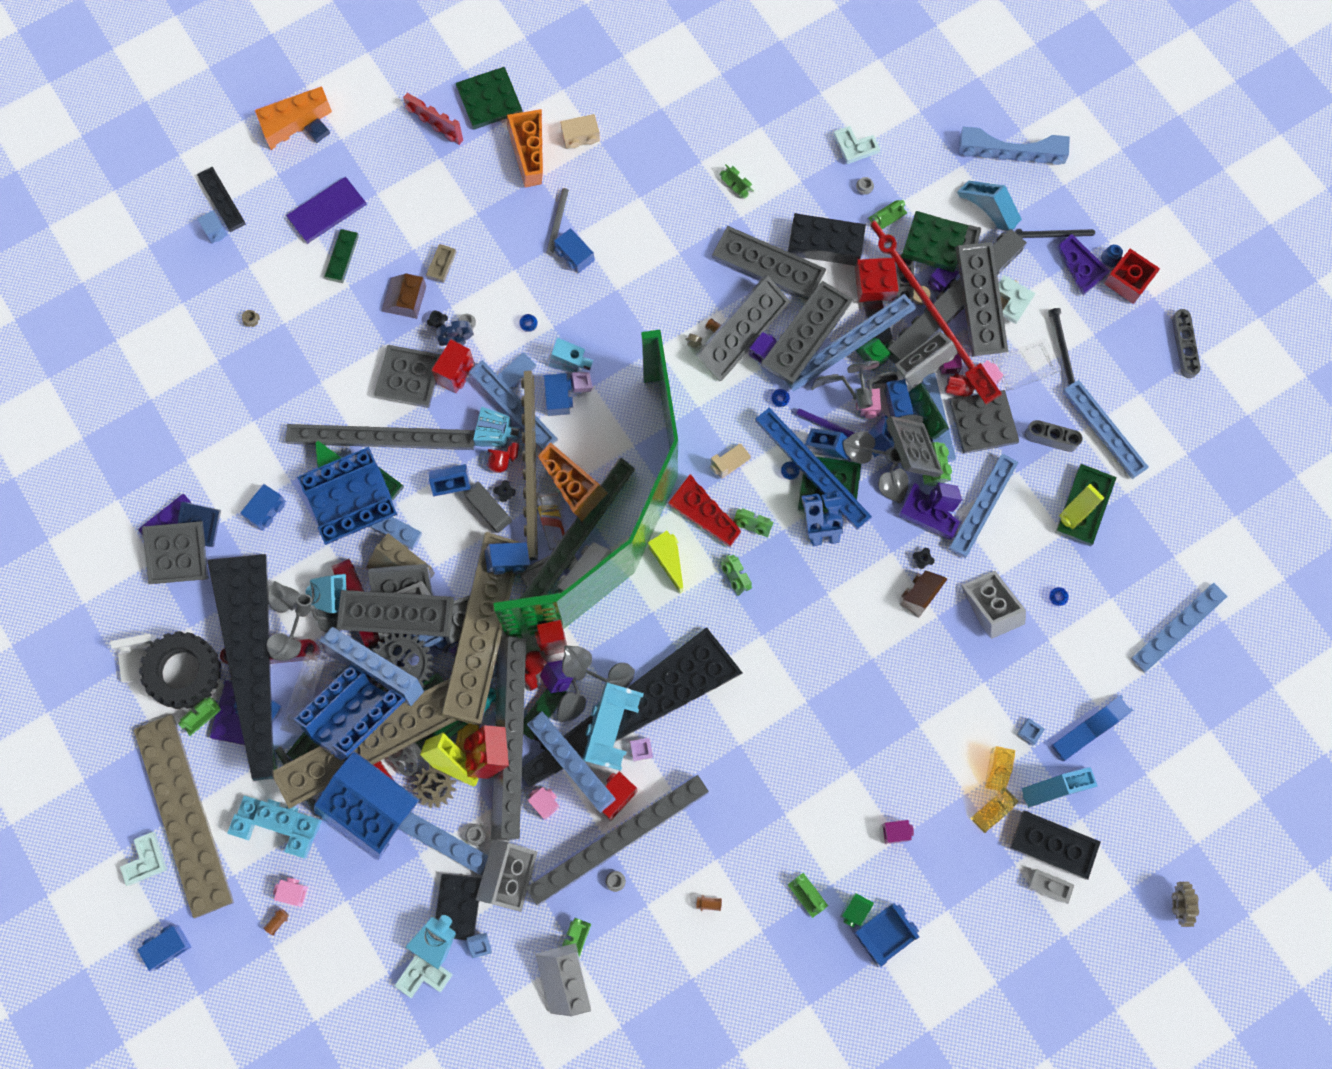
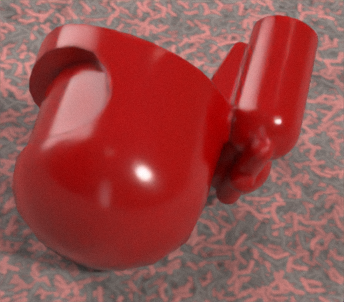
(959, 386)
(499, 460)
(533, 665)

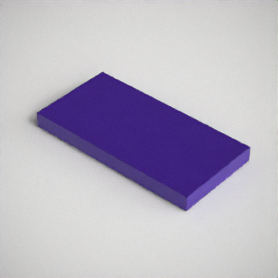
(326, 210)

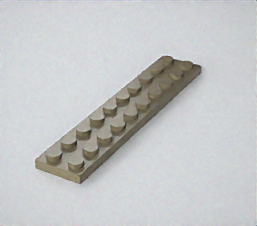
(478, 641)
(406, 725)
(183, 816)

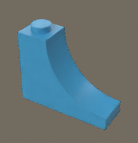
(994, 201)
(1059, 787)

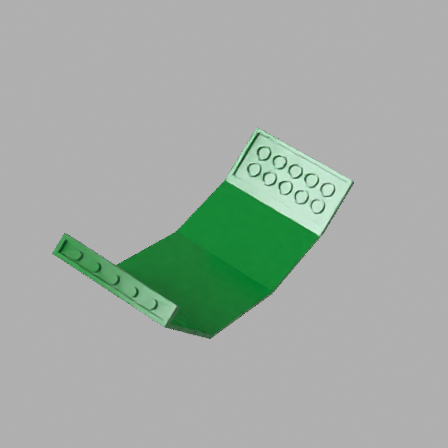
(523, 615)

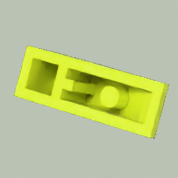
(1081, 507)
(667, 554)
(447, 758)

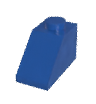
(882, 437)

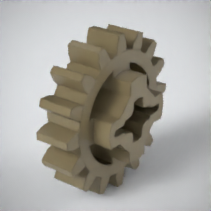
(436, 795)
(1185, 904)

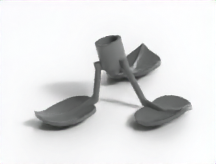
(863, 394)
(860, 449)
(281, 600)
(575, 665)

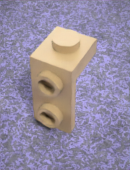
(729, 461)

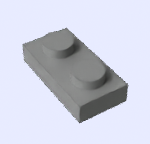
(1051, 886)

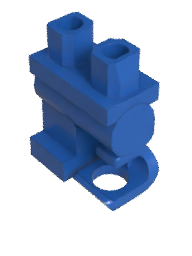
(820, 524)

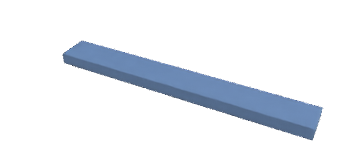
(854, 339)

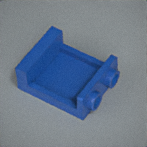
(887, 934)

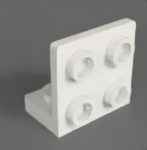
(130, 653)

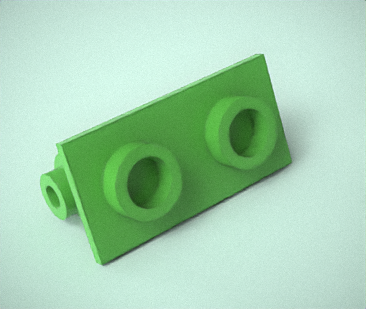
(742, 185)
(889, 214)
(760, 526)
(739, 582)
(205, 711)
(807, 895)
(578, 931)

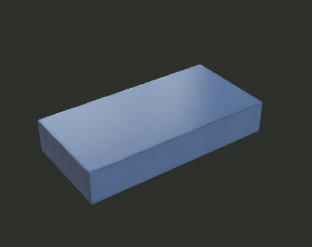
(513, 372)

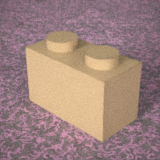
(580, 131)

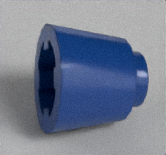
(1112, 255)

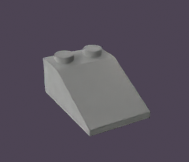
(994, 604)

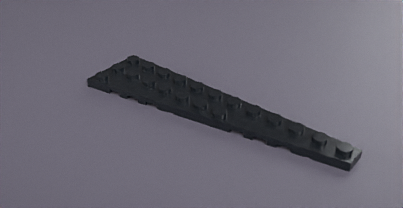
(243, 614)
(674, 682)

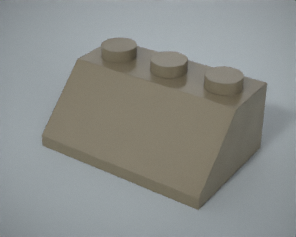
(393, 553)

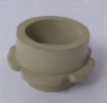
(250, 314)
(693, 340)

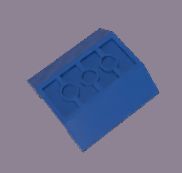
(347, 495)
(347, 712)
(365, 805)

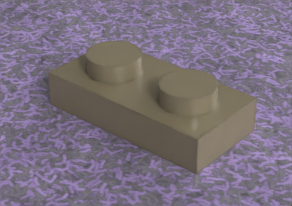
(441, 263)

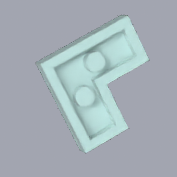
(855, 149)
(1018, 297)
(149, 863)
(421, 971)

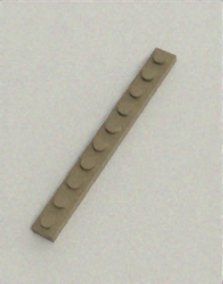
(529, 458)

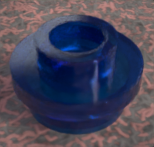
(528, 318)
(780, 393)
(790, 465)
(1062, 592)

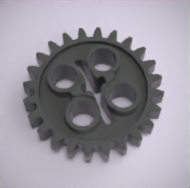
(419, 670)

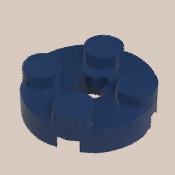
(458, 332)

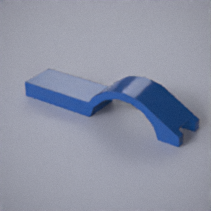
(1091, 728)

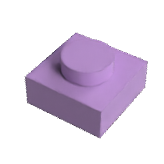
(581, 382)
(641, 749)

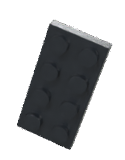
(1055, 845)

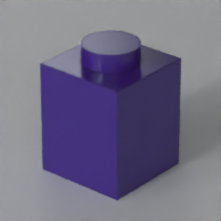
(941, 279)
(762, 347)
(945, 497)
(554, 677)

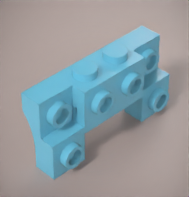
(605, 725)
(271, 816)

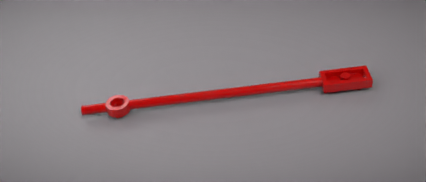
(977, 374)

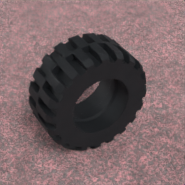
(161, 652)

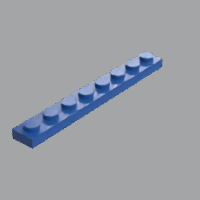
(812, 467)

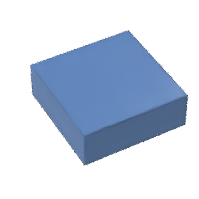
(1030, 731)
(479, 945)

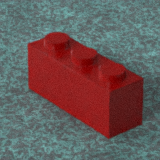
(551, 637)

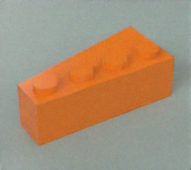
(292, 115)
(527, 143)
(574, 483)

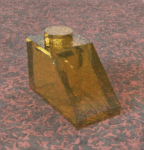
(999, 768)
(994, 809)

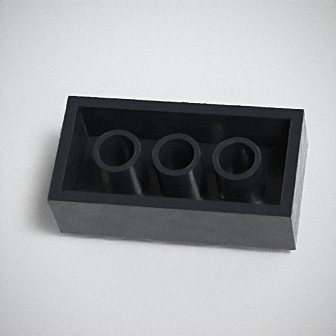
(826, 239)

